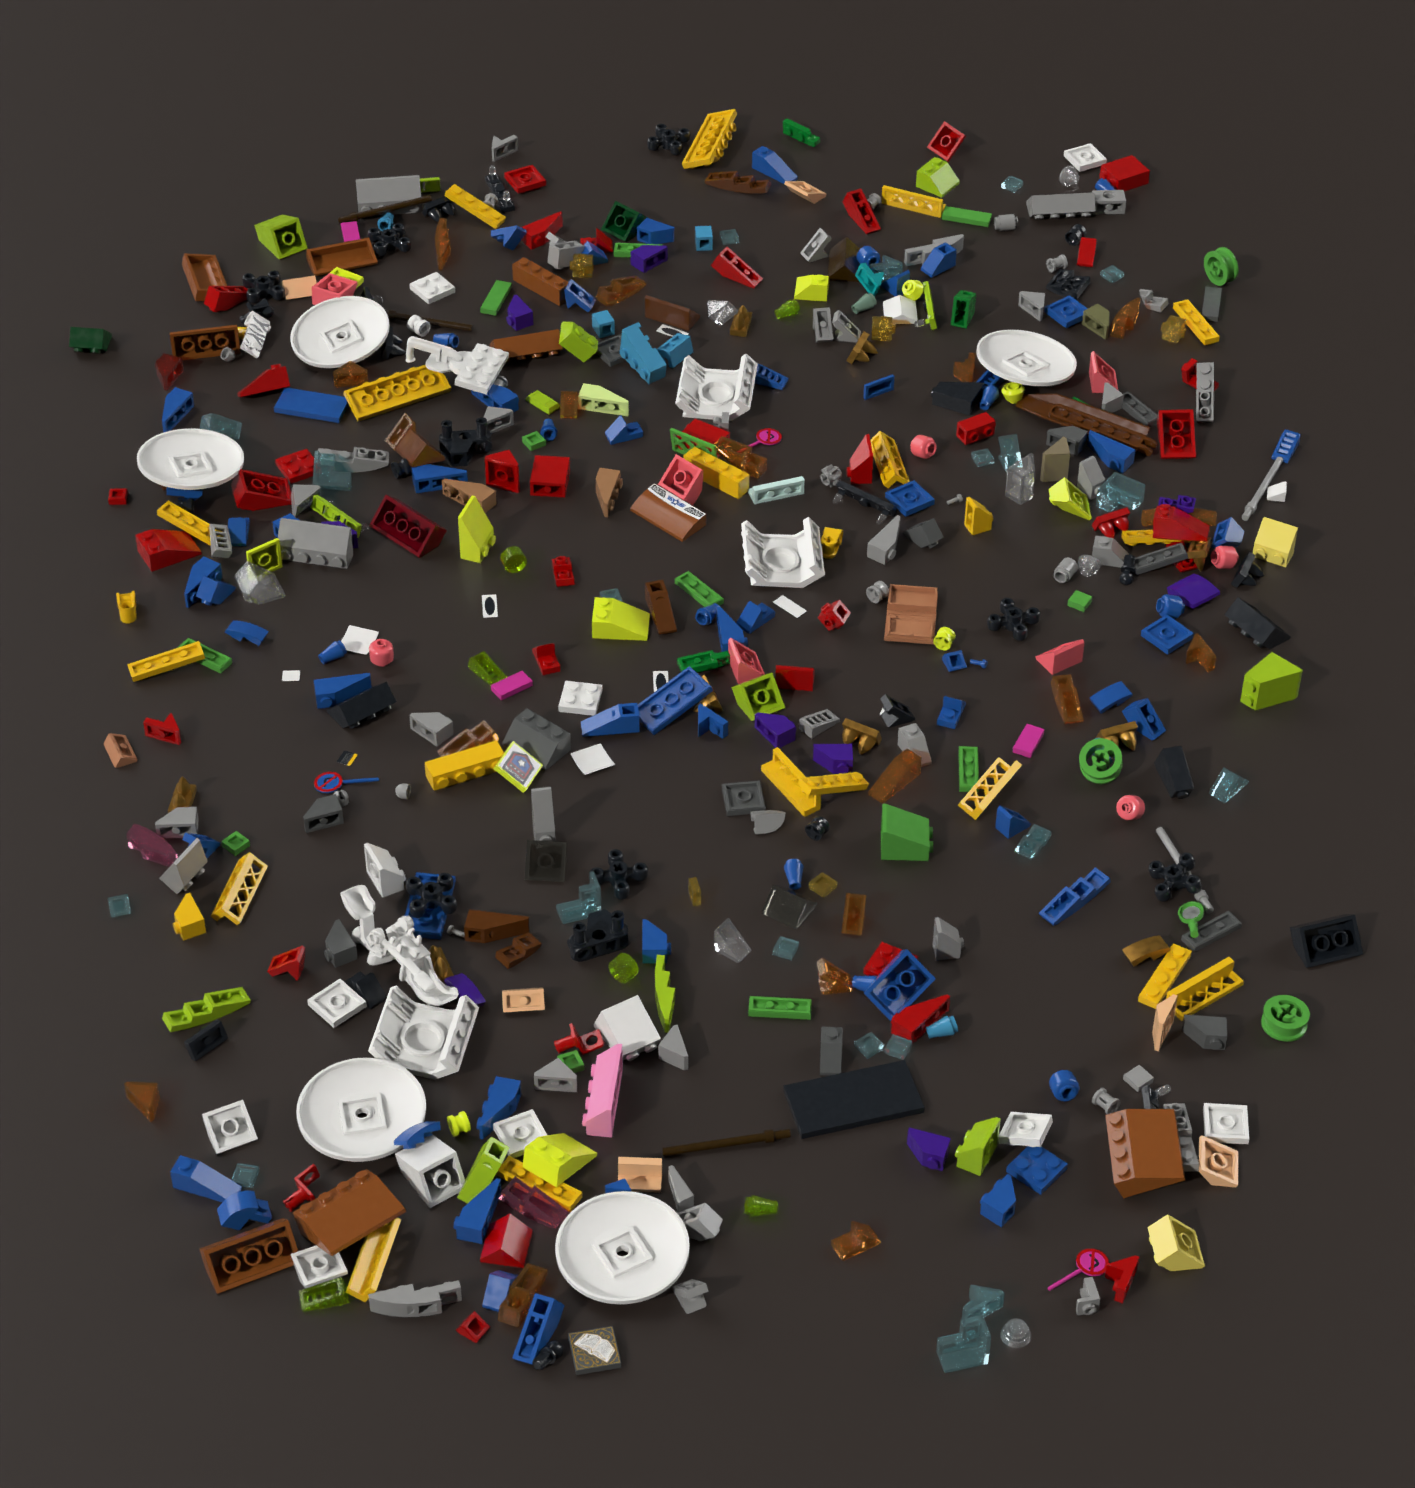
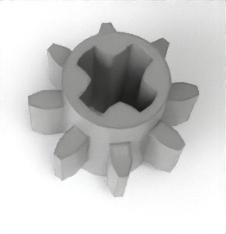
(830, 475)

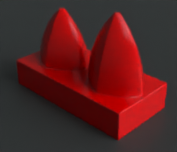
(1105, 522)

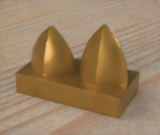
(741, 322)
(860, 348)
(1198, 551)
(710, 701)
(1125, 732)
(867, 735)
(183, 794)
(440, 963)

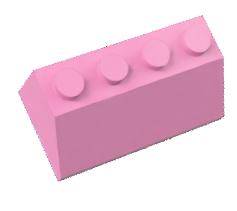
(604, 1093)

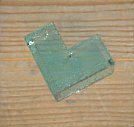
(221, 425)
(326, 476)
(1120, 490)
(588, 902)
(966, 1348)

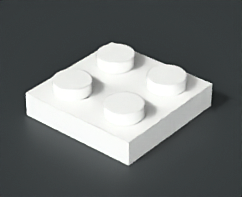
(1084, 157)
(432, 288)
(580, 698)
(337, 1003)
(1226, 1123)
(1025, 1129)
(519, 1131)

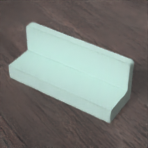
(777, 490)

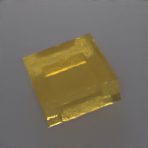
(823, 884)
(694, 891)

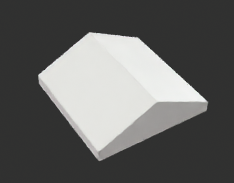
(901, 310)
(229, 1127)
(317, 1266)

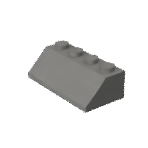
(386, 191)
(1061, 205)
(315, 543)

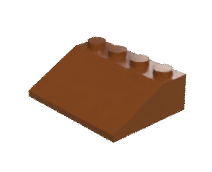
(1144, 1150)
(348, 1212)

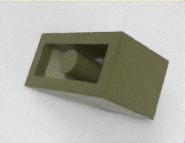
(1097, 320)

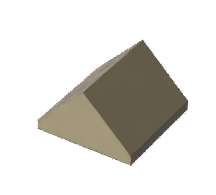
(1055, 461)

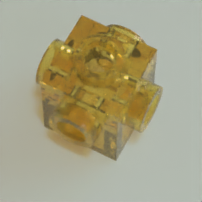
(582, 265)
(882, 328)
(1173, 329)

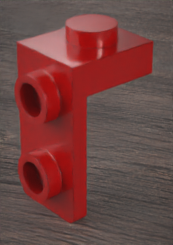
(1189, 374)

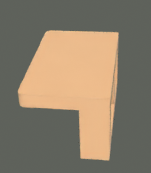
(299, 287)
(523, 999)
(641, 1173)

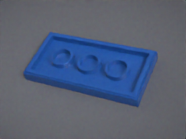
(311, 405)
(672, 700)
(434, 920)

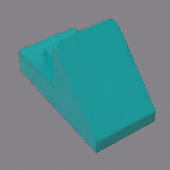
(868, 279)

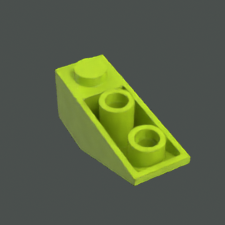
(483, 1169)

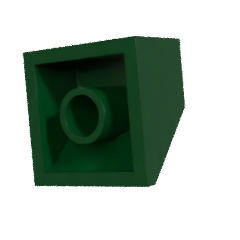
(622, 222)
(89, 339)

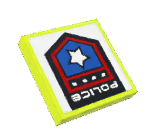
(518, 766)

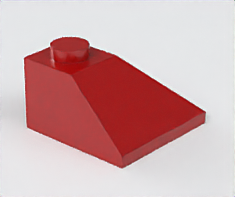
(946, 141)
(861, 463)

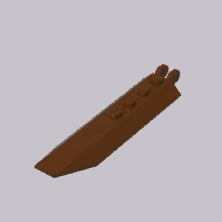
(1086, 417)

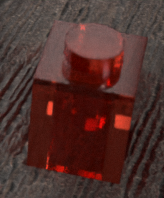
(168, 369)

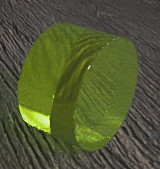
(513, 559)
(623, 968)

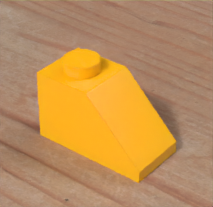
(977, 517)
(188, 919)

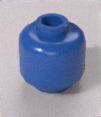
(868, 255)
(1170, 605)
(1064, 1085)

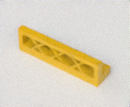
(912, 201)
(888, 460)
(786, 778)
(994, 789)
(237, 879)
(1202, 982)
(372, 1261)

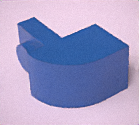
(241, 1207)

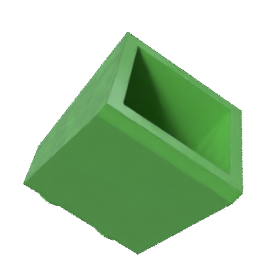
(904, 835)

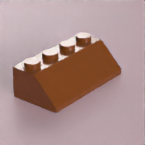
(540, 280)
(204, 342)
(529, 345)
(249, 1255)

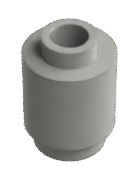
(1005, 222)
(1065, 570)

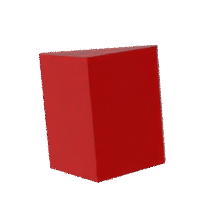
(502, 471)
(794, 678)
(507, 1242)

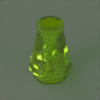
(789, 308)
(759, 1206)

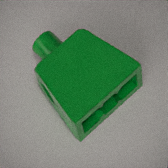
(963, 304)

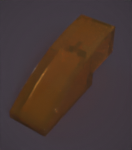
(619, 290)
(1125, 319)
(741, 456)
(1066, 699)
(468, 739)
(521, 1293)

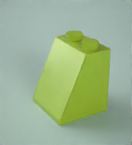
(281, 235)
(1271, 683)

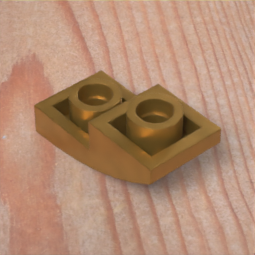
(1145, 948)

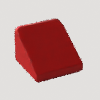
(473, 1327)

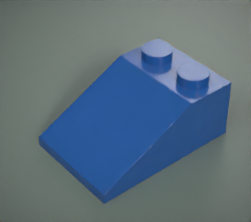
(899, 984)

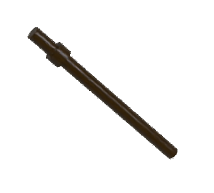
(355, 216)
(393, 315)
(767, 1136)

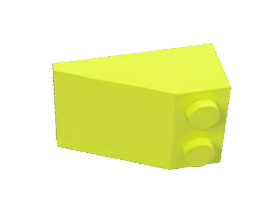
(475, 532)
(618, 620)
(556, 1157)

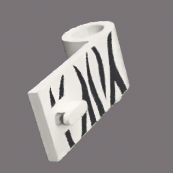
(255, 334)

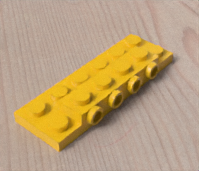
(711, 139)
(395, 391)

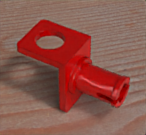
(579, 1041)
(303, 1192)

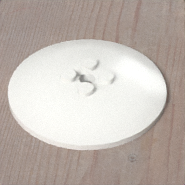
(355, 318)
(1026, 357)
(190, 459)
(355, 1086)
(628, 1223)

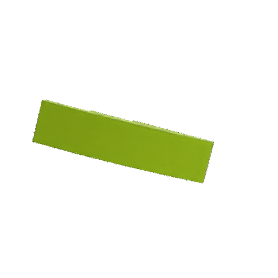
(664, 993)
(203, 1011)

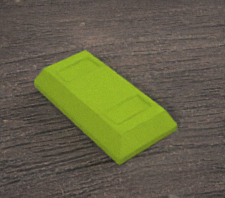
(543, 402)

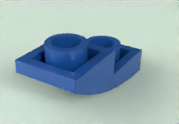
(240, 630)
(1111, 695)
(416, 1134)

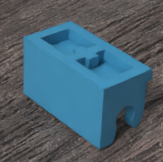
(676, 349)

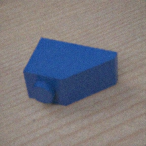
(1227, 534)
(214, 591)
(1145, 718)
(653, 942)

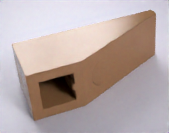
(607, 488)
(462, 491)

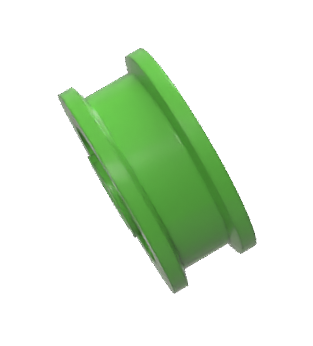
(1221, 266)
(1103, 750)
(1292, 1025)

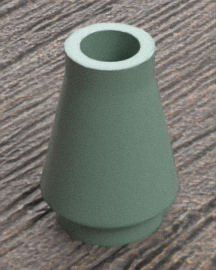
(865, 303)

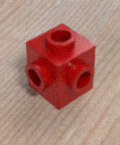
(834, 615)

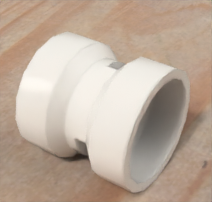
(417, 325)

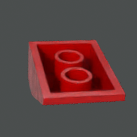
(1176, 434)
(260, 491)
(1178, 525)
(165, 547)

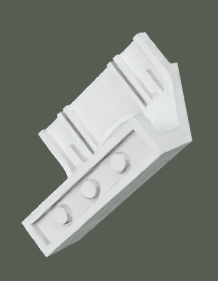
(709, 392)
(783, 559)
(423, 1036)

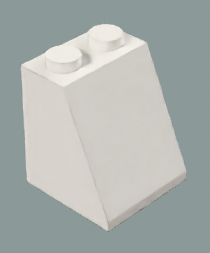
(630, 1026)
(432, 1170)

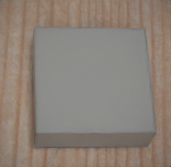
(1138, 1078)

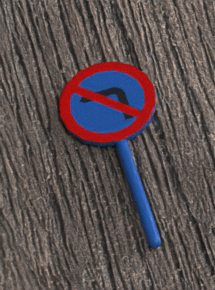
(332, 781)

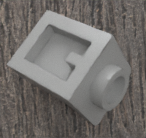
(1089, 1299)

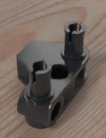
(460, 451)
(603, 936)

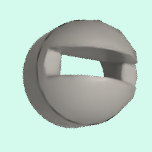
(228, 354)
(403, 791)
(342, 793)

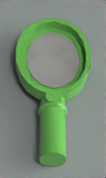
(1190, 914)

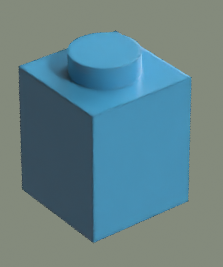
(703, 238)
(603, 324)

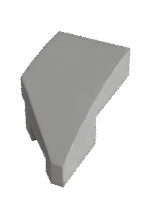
(1151, 302)

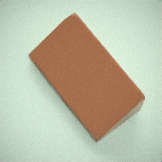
(119, 750)

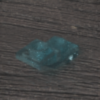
(1033, 842)

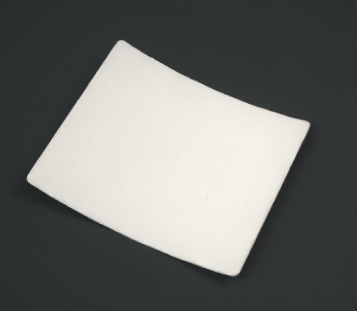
(358, 639)
(592, 759)

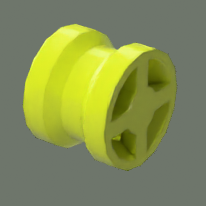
(944, 638)
(458, 1123)

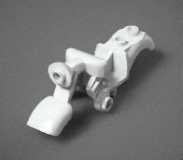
(402, 946)

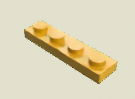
(475, 206)
(1196, 322)
(186, 521)
(1144, 536)
(166, 661)
(833, 783)
(1164, 976)
(563, 1194)

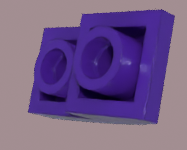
(1183, 503)
(465, 987)

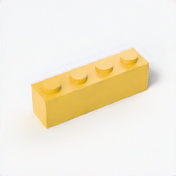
(719, 473)
(463, 765)

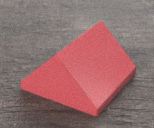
(1100, 373)
(1062, 656)
(743, 662)

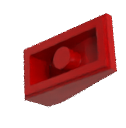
(1086, 252)

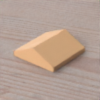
(805, 191)
(1163, 1020)
(1218, 1163)

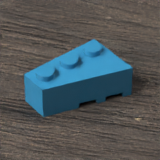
(640, 355)

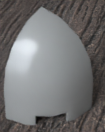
(767, 820)

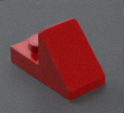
(601, 241)
(546, 658)
(164, 731)
(289, 961)
(1122, 1273)

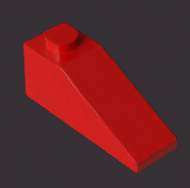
(860, 211)
(537, 230)
(734, 268)
(224, 297)
(269, 380)
(914, 1019)

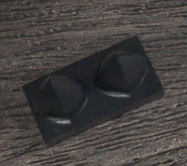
(435, 208)
(390, 346)
(1245, 570)
(206, 1039)

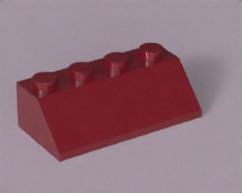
(407, 526)

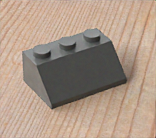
(539, 738)

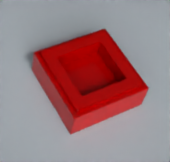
(118, 496)

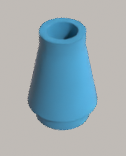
(386, 222)
(943, 1027)

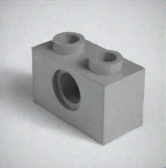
(1109, 202)

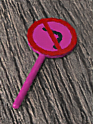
(767, 436)
(1090, 1262)

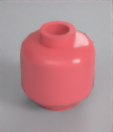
(923, 446)
(1224, 557)
(381, 652)
(1130, 807)

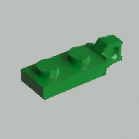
(800, 133)
(704, 661)

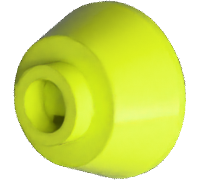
(912, 289)
(1013, 392)

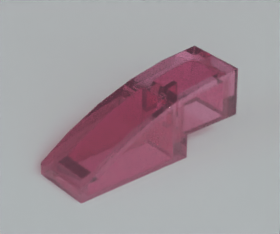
(151, 845)
(533, 1203)

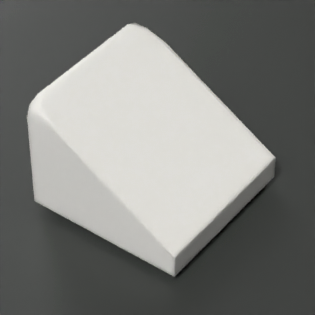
(1277, 492)

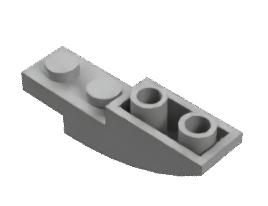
(920, 254)
(1205, 392)
(359, 460)
(1188, 1152)
(409, 1303)

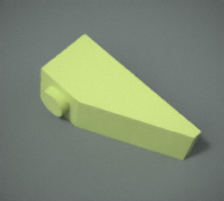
(602, 400)

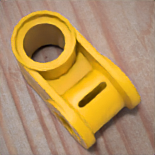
(831, 541)
(127, 607)

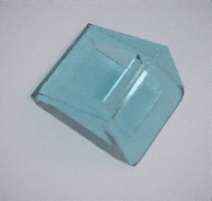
(119, 905)

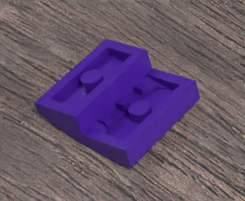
(1193, 590)

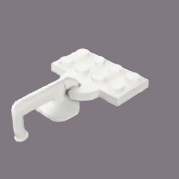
(474, 369)

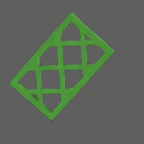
(688, 438)

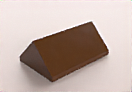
(670, 313)
(418, 450)

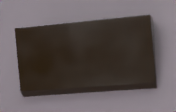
(843, 261)

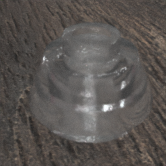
(1069, 176)
(1088, 565)
(1015, 1333)

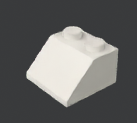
(383, 870)

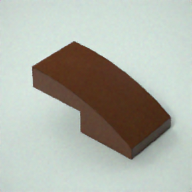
(521, 949)

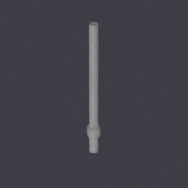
(1252, 506)
(1201, 896)

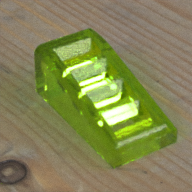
(483, 658)
(333, 1300)

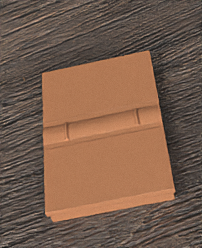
(911, 614)

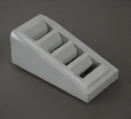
(226, 551)
(806, 723)
(681, 1193)

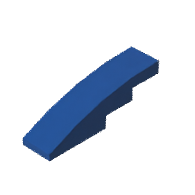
(1074, 898)

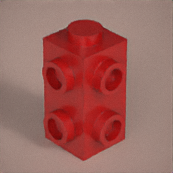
(975, 428)

